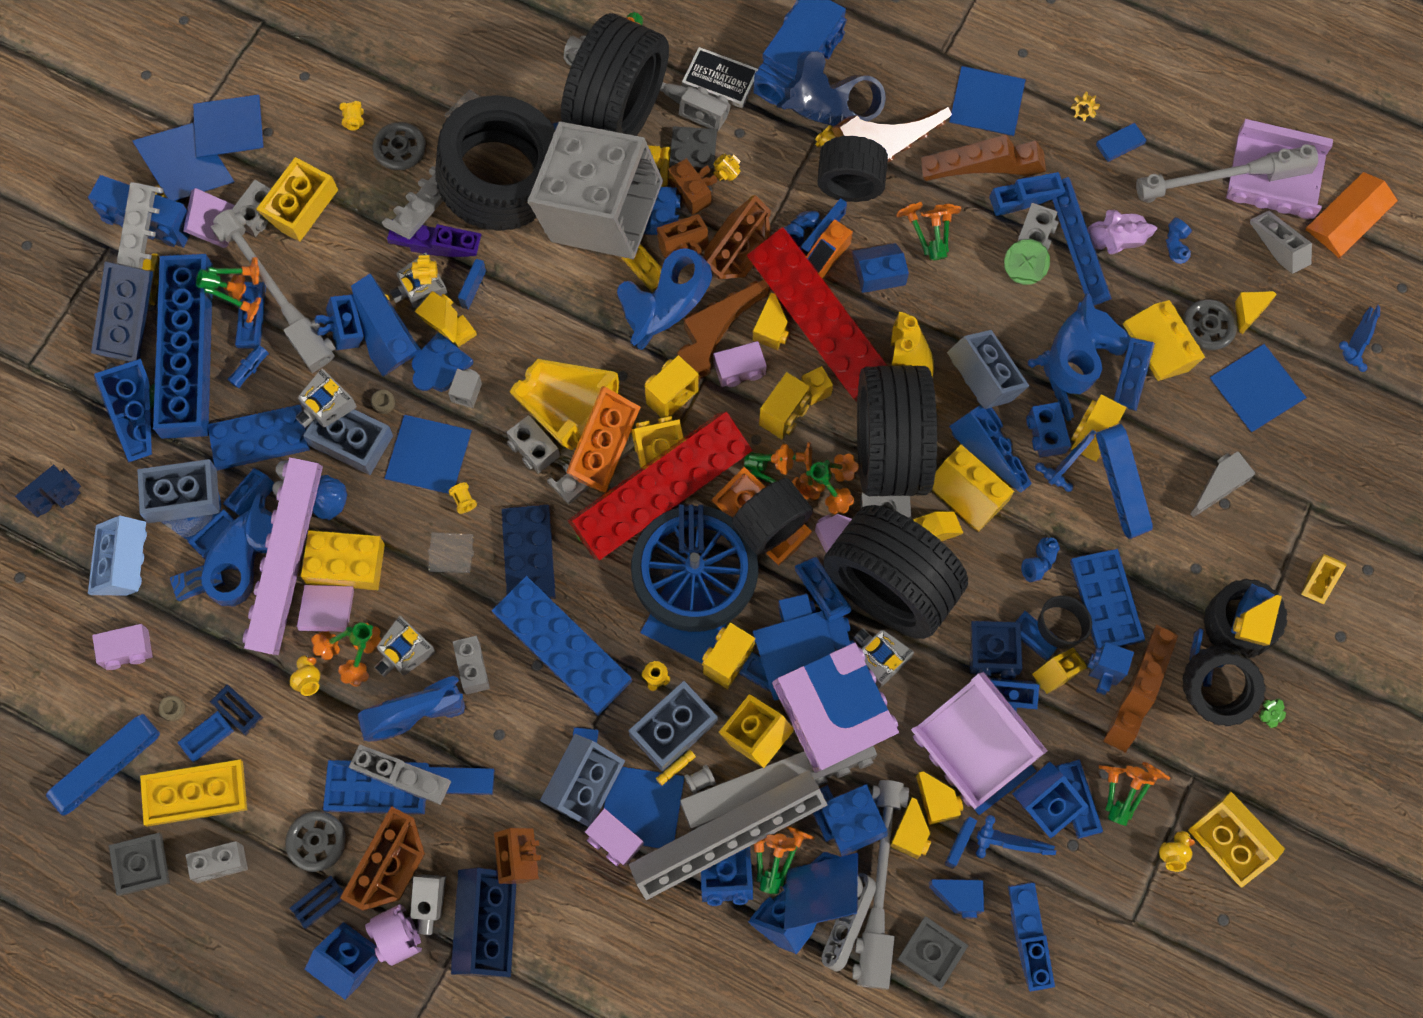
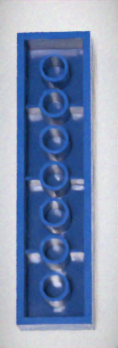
(182, 349)

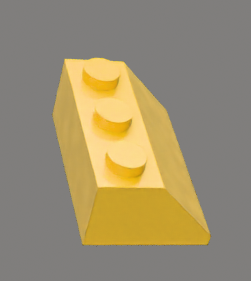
(297, 199)
(1174, 346)
(970, 488)
(1236, 840)

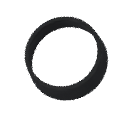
(1074, 607)

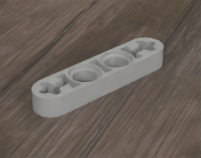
(853, 924)

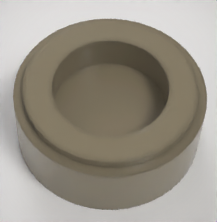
(383, 401)
(171, 708)

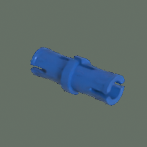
(248, 366)

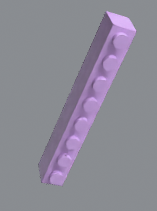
(283, 556)

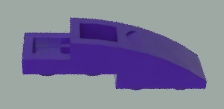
(440, 241)

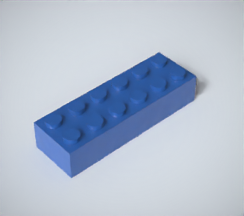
(562, 646)

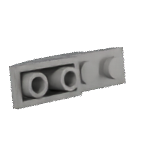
(400, 774)

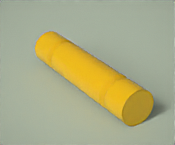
(675, 767)

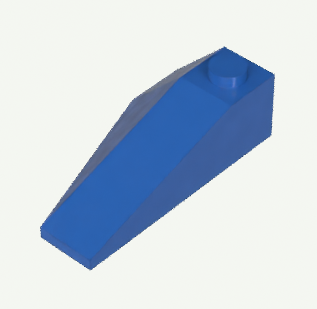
(128, 406)
(982, 436)
(771, 916)

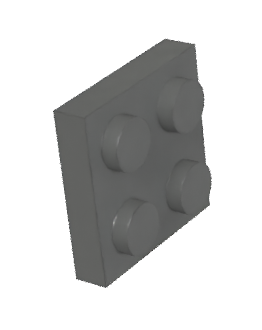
(694, 144)
(139, 864)
(932, 952)

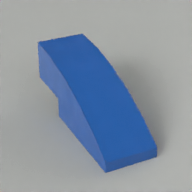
(1025, 192)

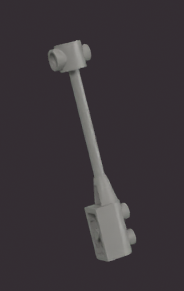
(694, 103)
(1276, 165)
(301, 332)
(875, 946)

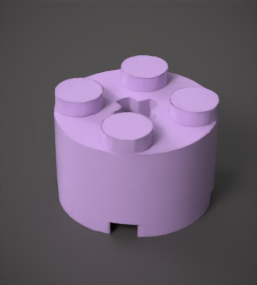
(394, 935)

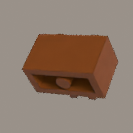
(691, 185)
(685, 233)
(516, 855)

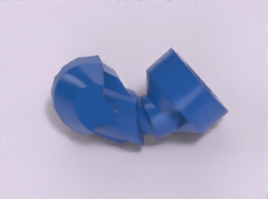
(803, 220)
(1178, 230)
(1034, 568)

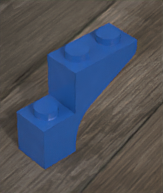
(801, 606)

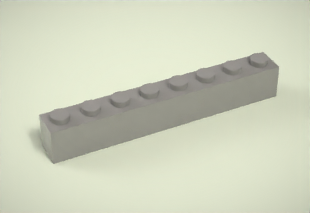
(729, 795)
(727, 835)

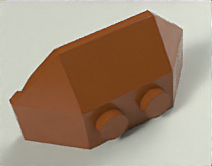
(736, 238)
(386, 863)

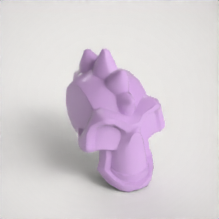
(1120, 231)

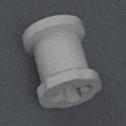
(700, 779)

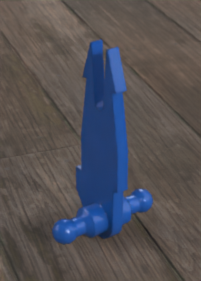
(1360, 338)
(1061, 395)
(1055, 476)
(988, 836)

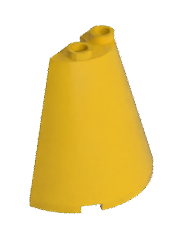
(910, 343)
(562, 396)

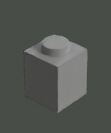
(465, 387)

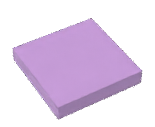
(201, 213)
(325, 608)

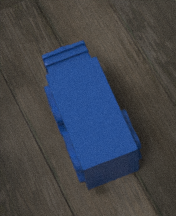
(806, 27)

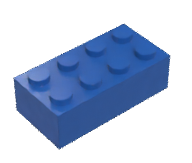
(110, 202)

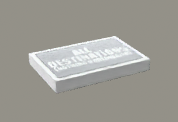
(720, 76)

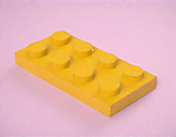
(193, 793)

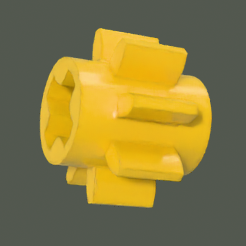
(1086, 99)
(727, 167)
(424, 269)

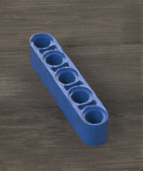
(1124, 481)
(102, 764)

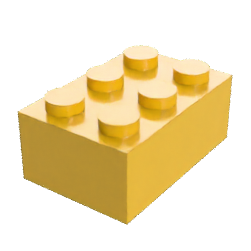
(343, 560)

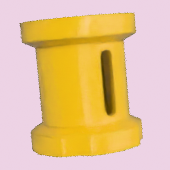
(462, 498)

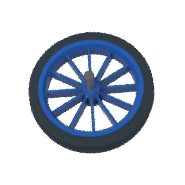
(693, 570)

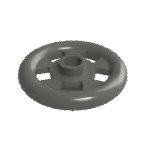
(389, 132)
(1224, 314)
(333, 852)

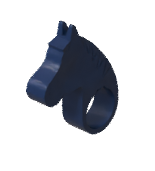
(818, 101)

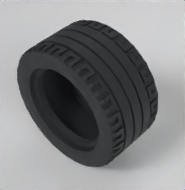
(615, 76)
(485, 121)
(896, 430)
(896, 571)

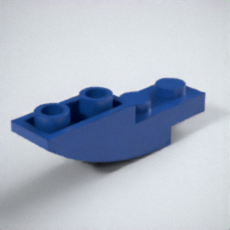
(1030, 936)

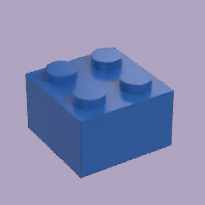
(854, 820)

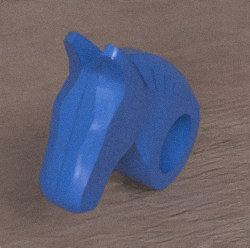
(671, 302)
(1077, 343)
(237, 551)
(401, 713)

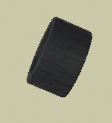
(852, 168)
(772, 516)
(1219, 629)
(1244, 706)

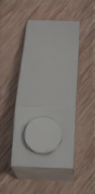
(1284, 242)
(1226, 477)

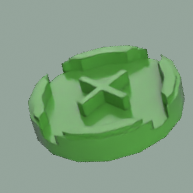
(1027, 261)

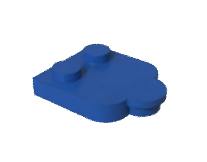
(438, 364)

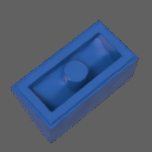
(245, 493)

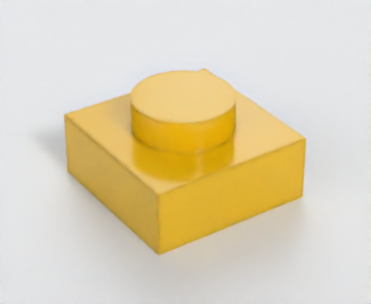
(464, 331)

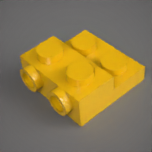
(656, 438)

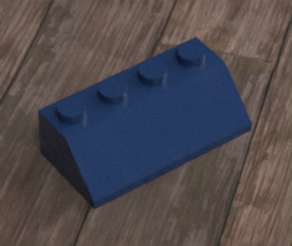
(483, 924)

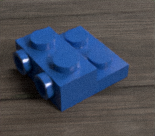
(663, 210)
(728, 880)

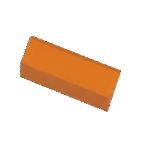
(1352, 213)
(603, 440)
(737, 493)

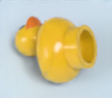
(306, 677)
(1177, 853)

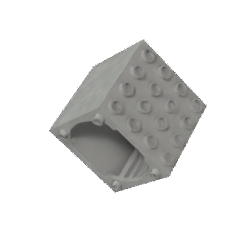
(596, 189)

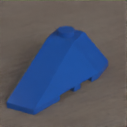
(384, 332)

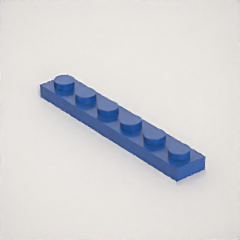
(1081, 245)

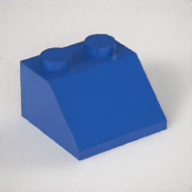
(880, 267)
(1050, 799)
(342, 960)

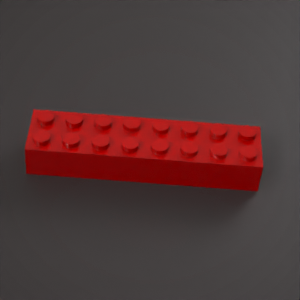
(815, 309)
(659, 485)

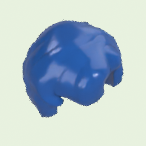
(329, 498)

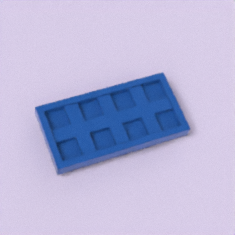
(257, 437)
(1107, 598)
(357, 793)

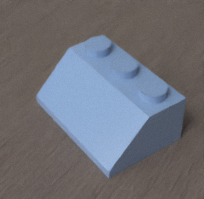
(117, 557)

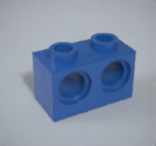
(1055, 430)

